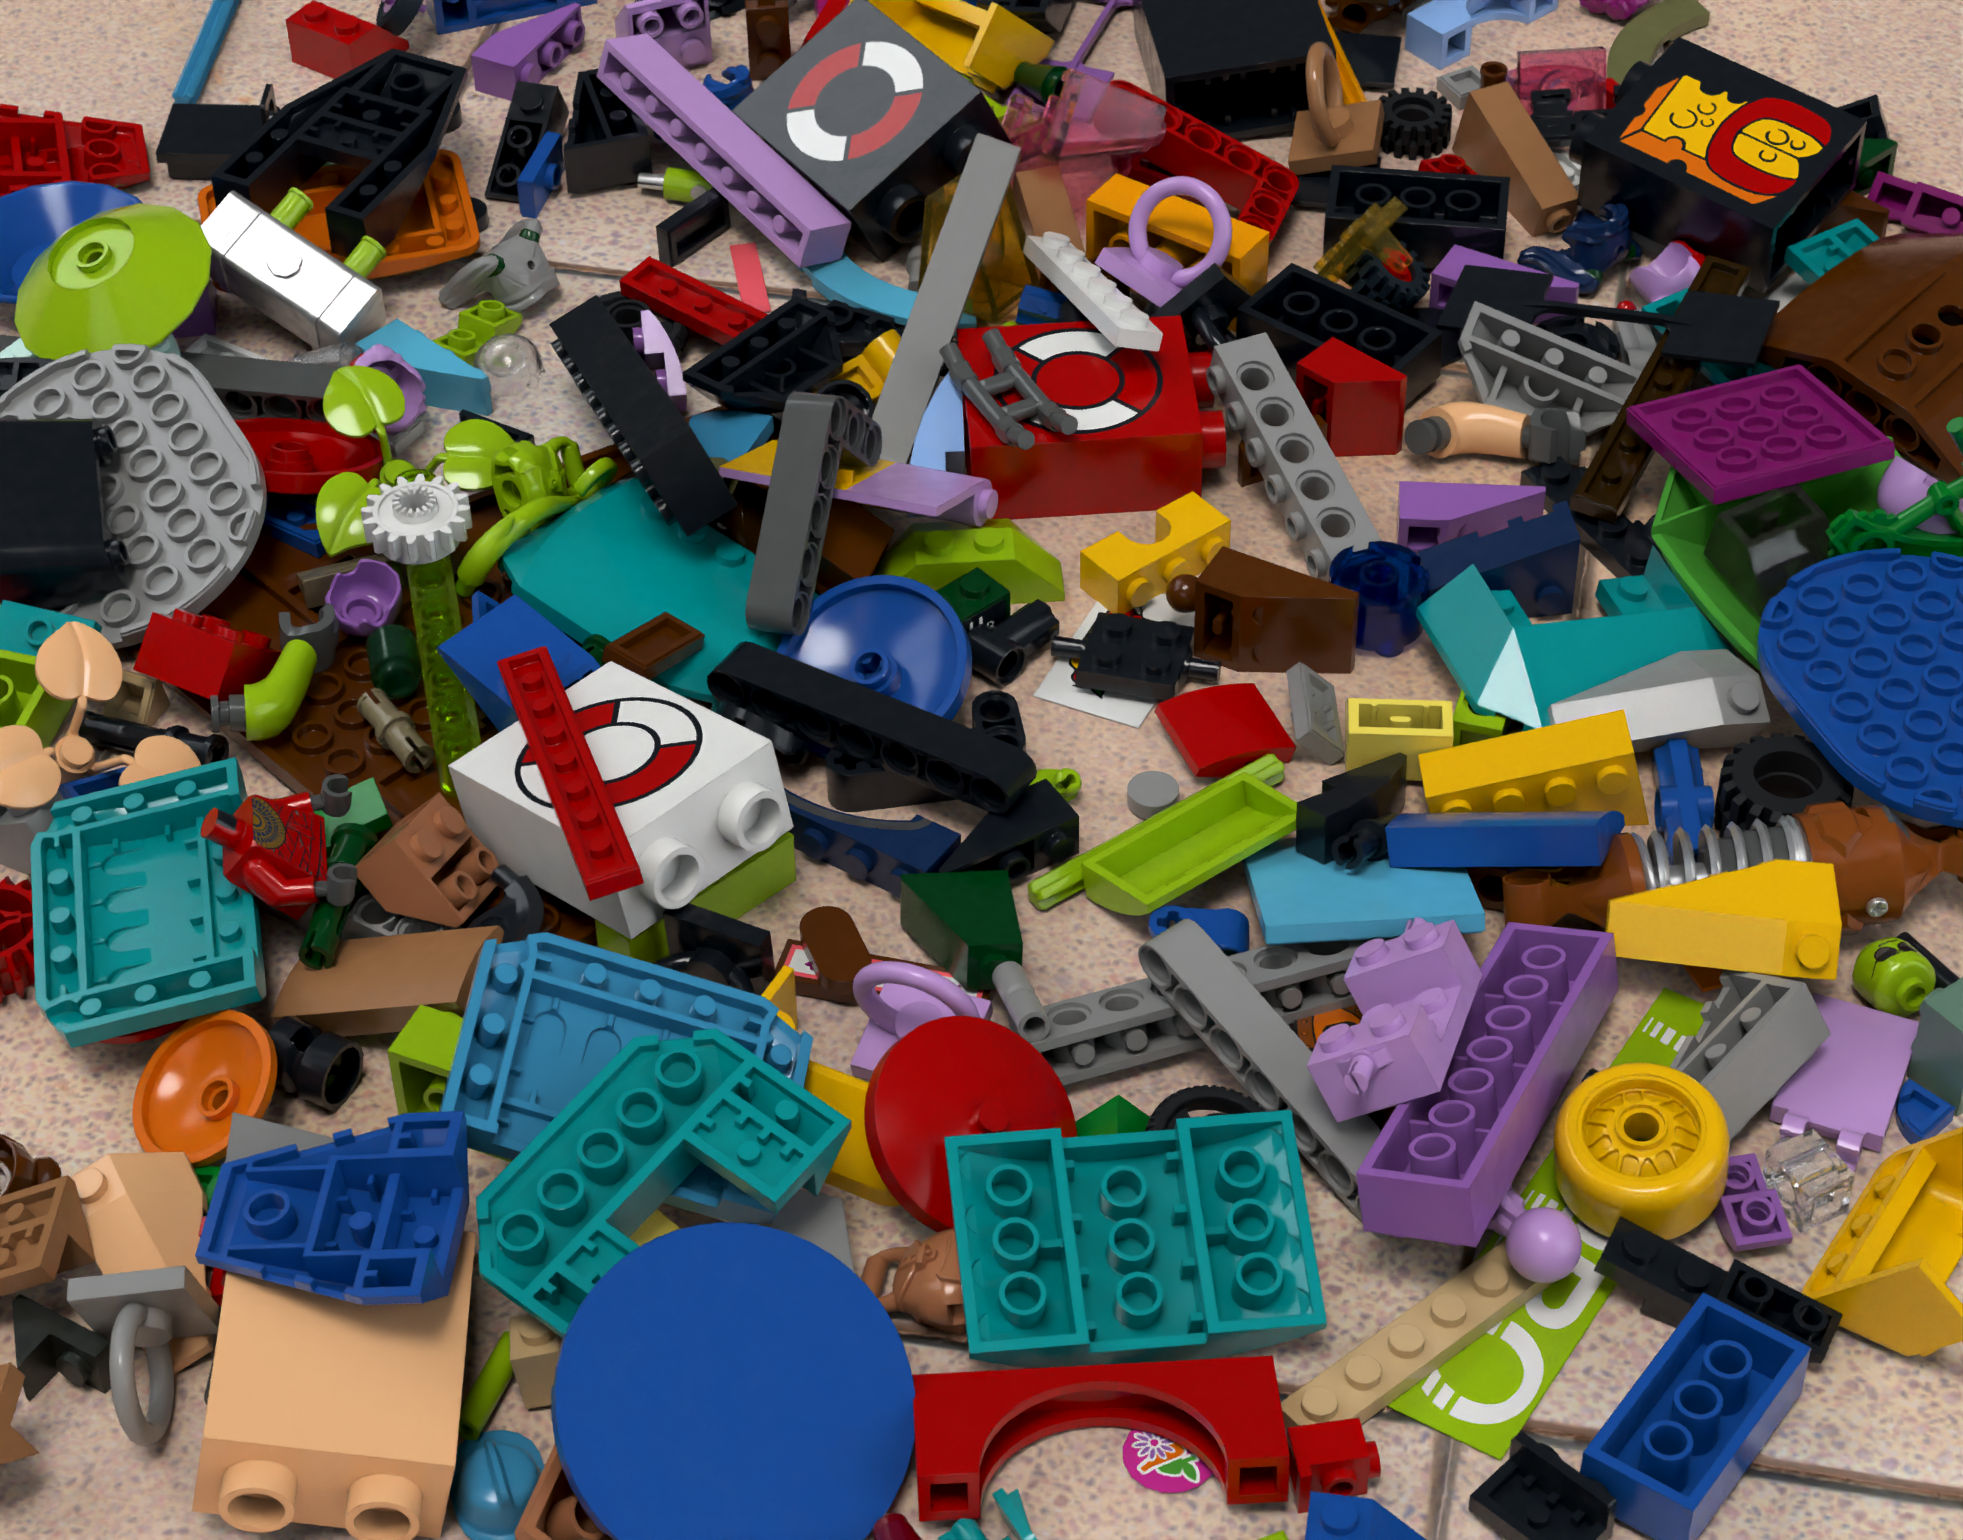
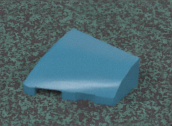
(731, 432)

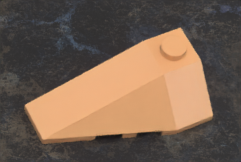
(147, 1216)

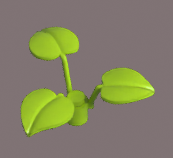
(366, 401)

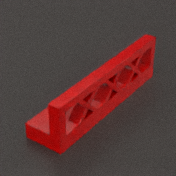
(688, 301)

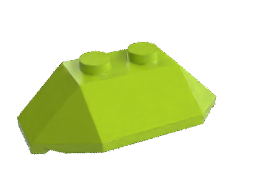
(947, 550)

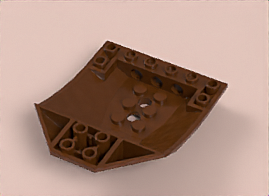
(1860, 334)

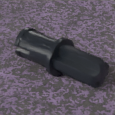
(1363, 842)

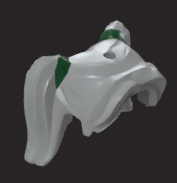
(505, 271)

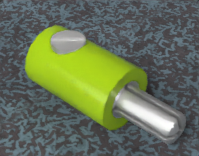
(677, 184)

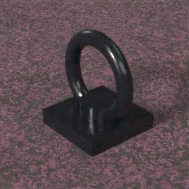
(1207, 308)
(718, 949)

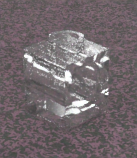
(1808, 1179)

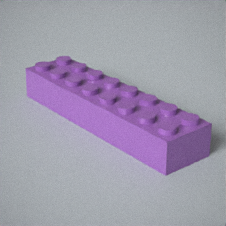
(1456, 1151)

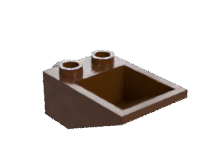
(1267, 616)

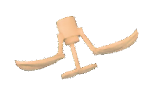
(78, 666)

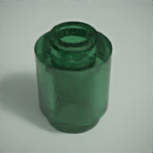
(394, 660)

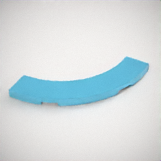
(859, 289)

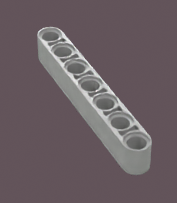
(1257, 1050)

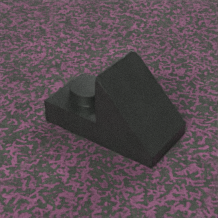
(54, 1344)

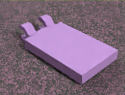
(1850, 1080)

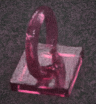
(1572, 68)

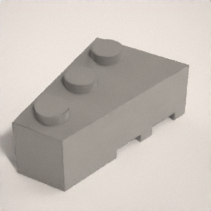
(1751, 1042)

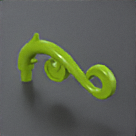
(522, 521)

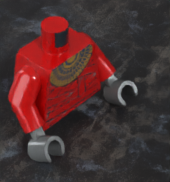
(280, 848)

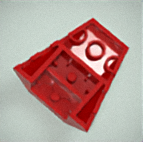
(58, 150)

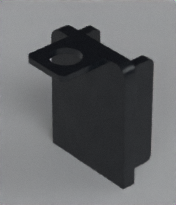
(206, 135)

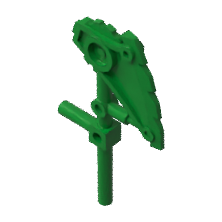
(1877, 530)

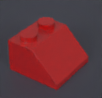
(336, 41)

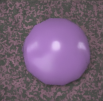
(366, 597)

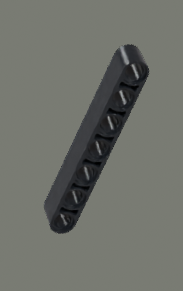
(873, 727)

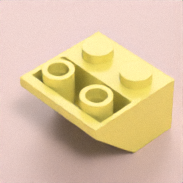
(1393, 726)

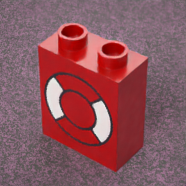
(1135, 414)

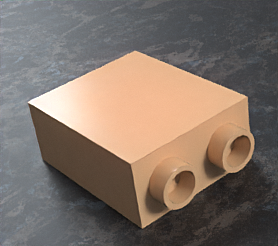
(334, 1409)

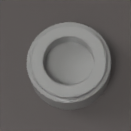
(1151, 793)

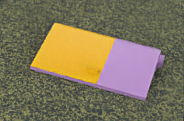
(889, 487)

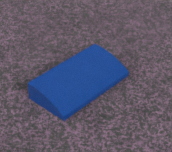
(1502, 838)

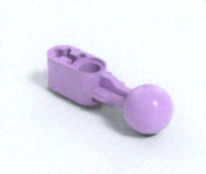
(1539, 1241)

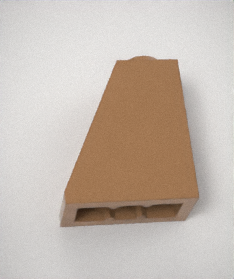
(1045, 205)

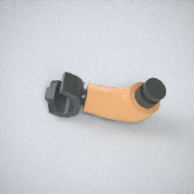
(1497, 431)

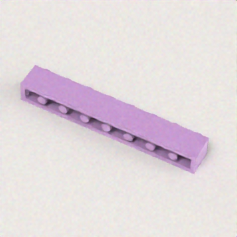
(724, 150)

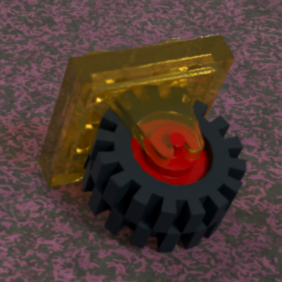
(1376, 261)

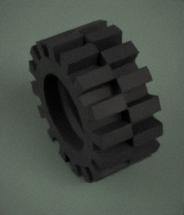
(1415, 123)

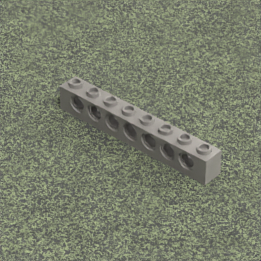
(1139, 1025)

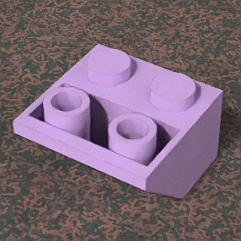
(675, 25)

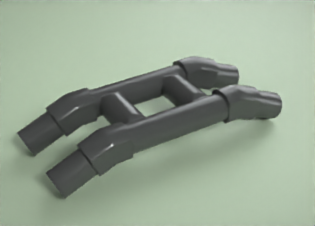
(1010, 377)

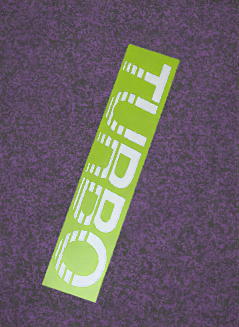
(1501, 1377)

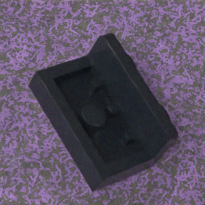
(1543, 1497)

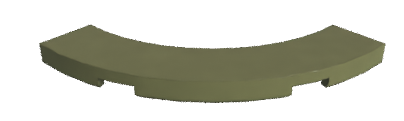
(1650, 30)

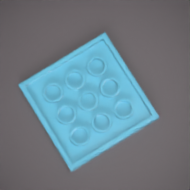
(1326, 903)

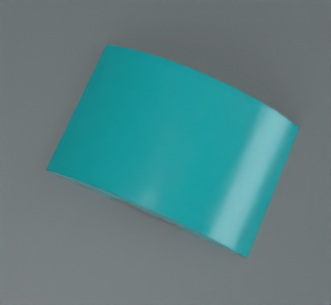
(1133, 1242)

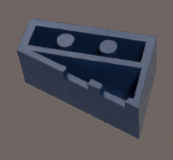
(1528, 557)

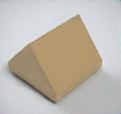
(138, 700)

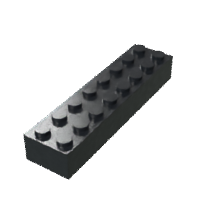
(640, 418)

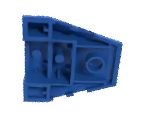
(349, 1218)

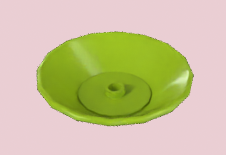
(114, 282)

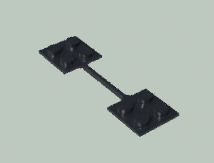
(1375, 66)
(1703, 330)

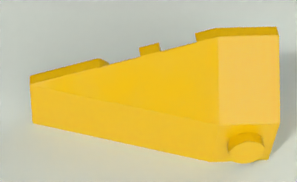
(1752, 920)

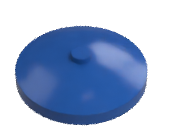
(888, 639)

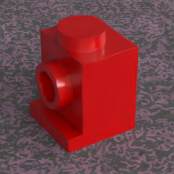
(1330, 1460)

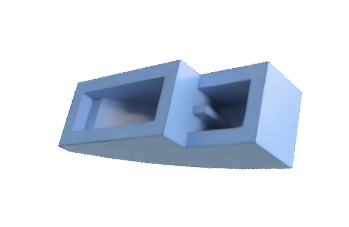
(941, 432)

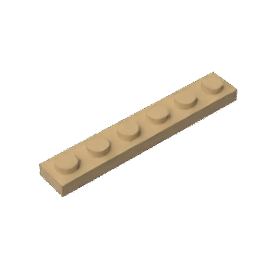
(1414, 1343)

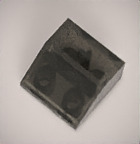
(1768, 543)

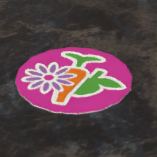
(1162, 1463)

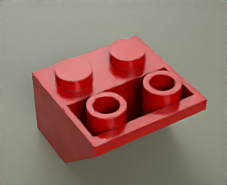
(1356, 399)
(204, 654)

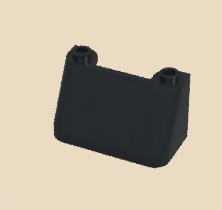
(54, 515)

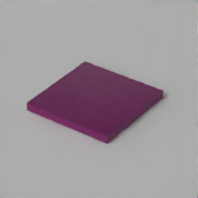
(1759, 434)

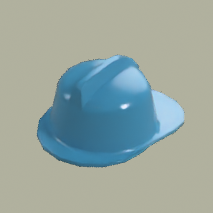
(494, 1483)

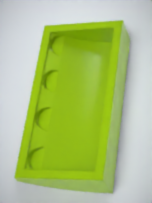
(1188, 846)

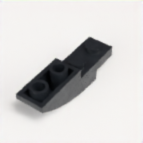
(1676, 1279)

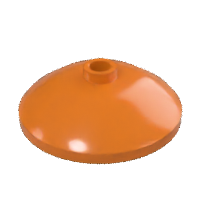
(198, 1081)

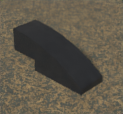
(1347, 799)

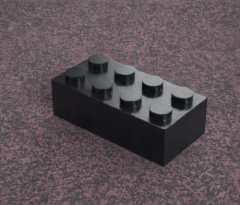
(1440, 210)
(1307, 310)

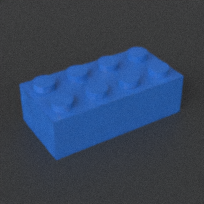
(1696, 1420)

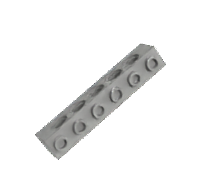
(1289, 451)

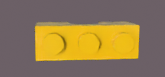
(1131, 573)

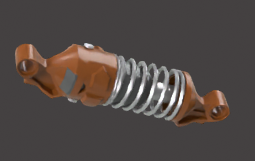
(1873, 852)

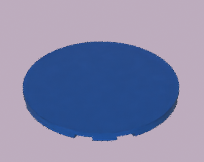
(733, 1392)

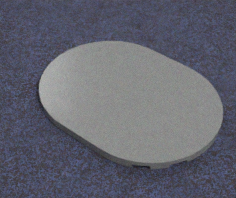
(178, 489)

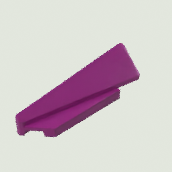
(1918, 205)

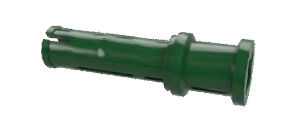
(349, 846)

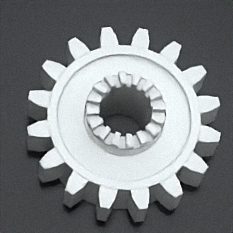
(417, 520)

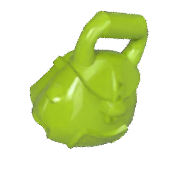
(535, 471)

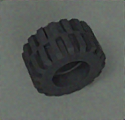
(1775, 780)

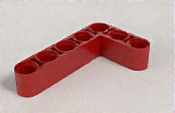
(1235, 171)

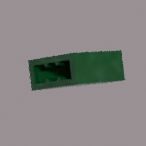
(963, 922)

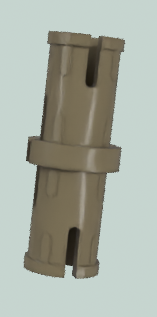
(395, 730)

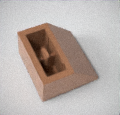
(430, 866)

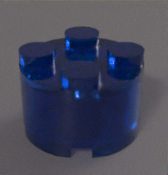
(1389, 591)

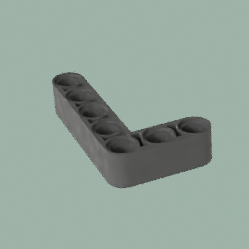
(812, 441)

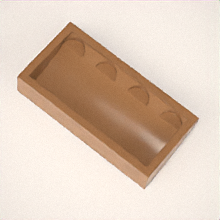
(384, 980)

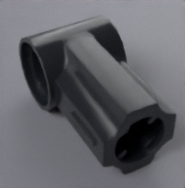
(1003, 650)

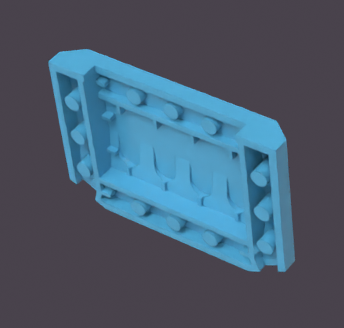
(560, 1010)

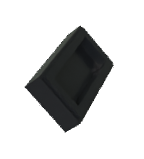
(692, 227)

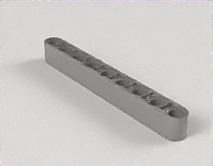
(943, 294)

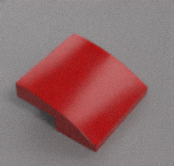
(1224, 728)

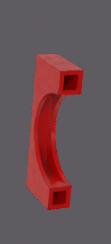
(1213, 1407)

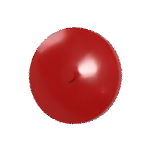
(305, 454)
(953, 1082)

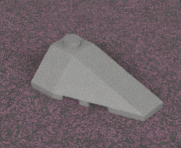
(1688, 695)

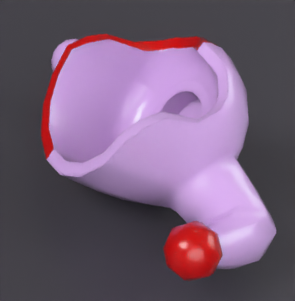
(1666, 274)

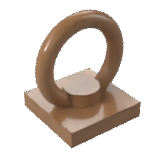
(1336, 131)

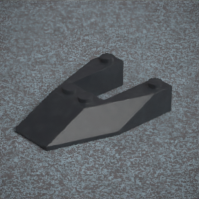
(372, 119)

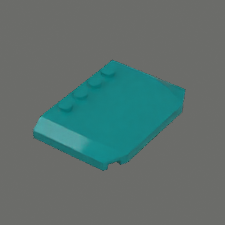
(621, 565)
(138, 909)

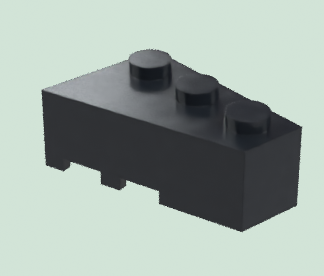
(604, 140)

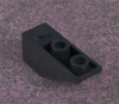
(531, 114)
(1024, 839)

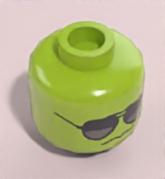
(1893, 976)

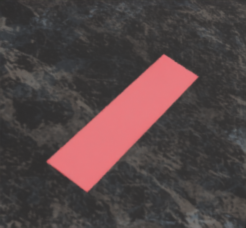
(750, 276)

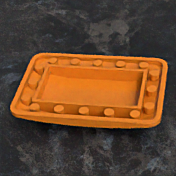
(434, 231)

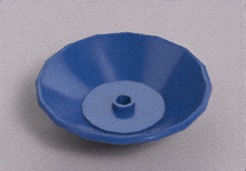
(38, 216)

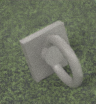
(145, 1312)

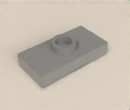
(1315, 713)

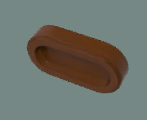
(833, 948)

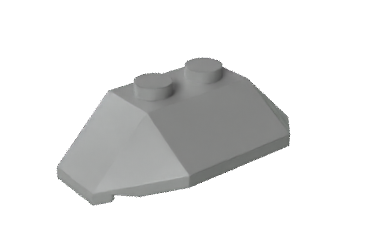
(1534, 369)

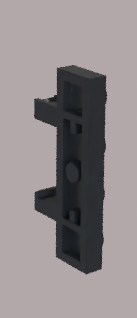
(1618, 546)

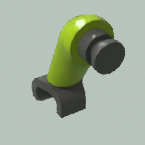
(274, 701)

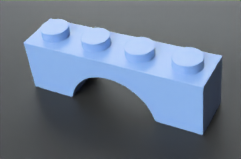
(1443, 28)

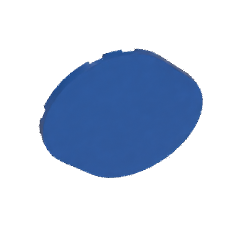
(1874, 673)

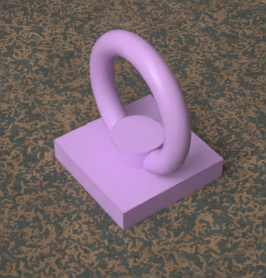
(1152, 270)
(906, 1001)

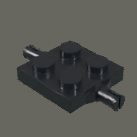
(1136, 656)

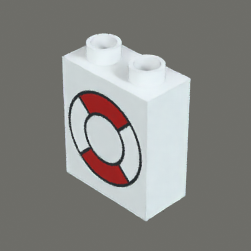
(682, 781)

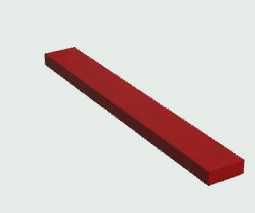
(569, 774)

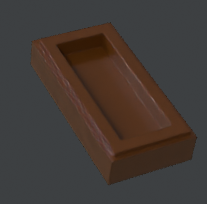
(654, 646)

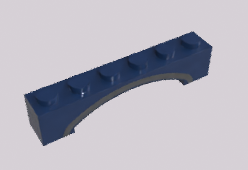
(868, 846)

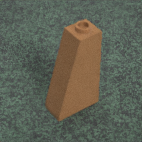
(1503, 141)

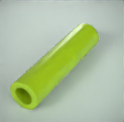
(486, 1390)

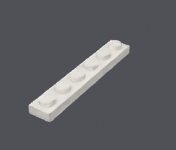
(1092, 292)

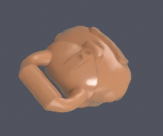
(924, 1281)

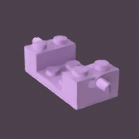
(1413, 1013)

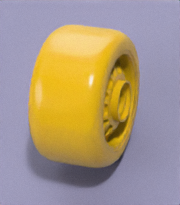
(1641, 1149)

